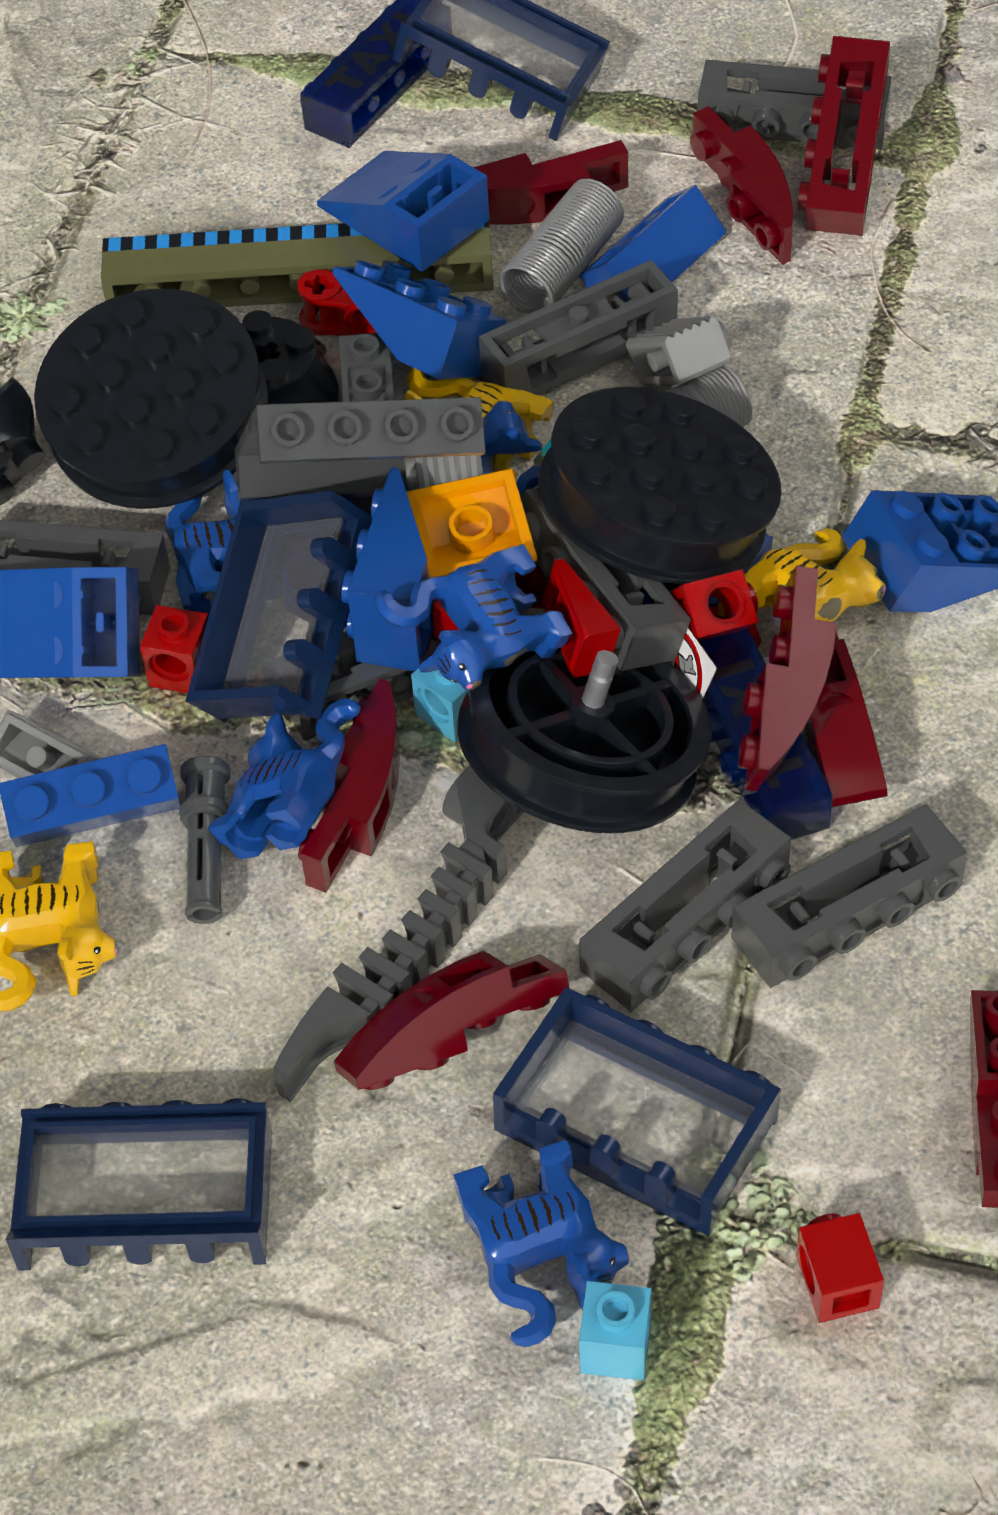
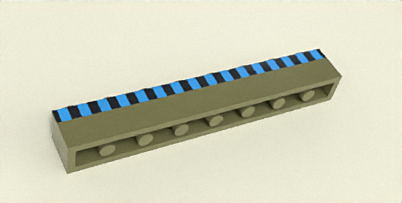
(267, 262)

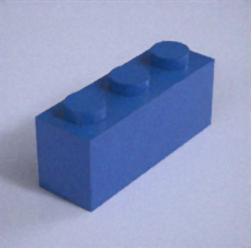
(89, 795)

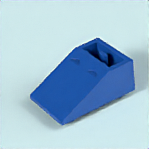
(412, 203)
(420, 318)
(928, 546)
(393, 561)
(69, 622)

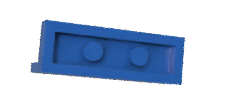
(669, 236)

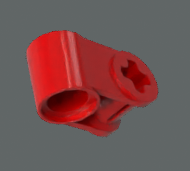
(337, 310)

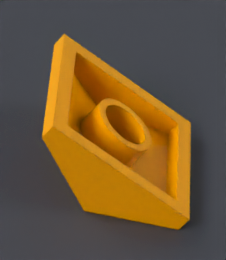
(469, 520)

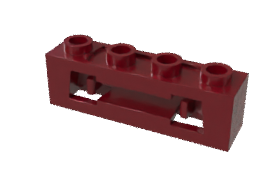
(853, 65)

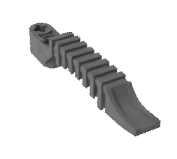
(459, 889)

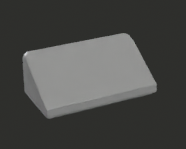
(34, 749)

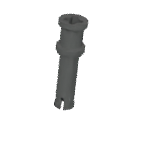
(202, 805)

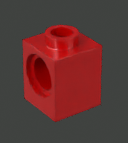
(732, 591)
(172, 647)
(839, 1266)

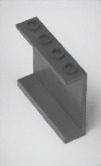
(349, 444)

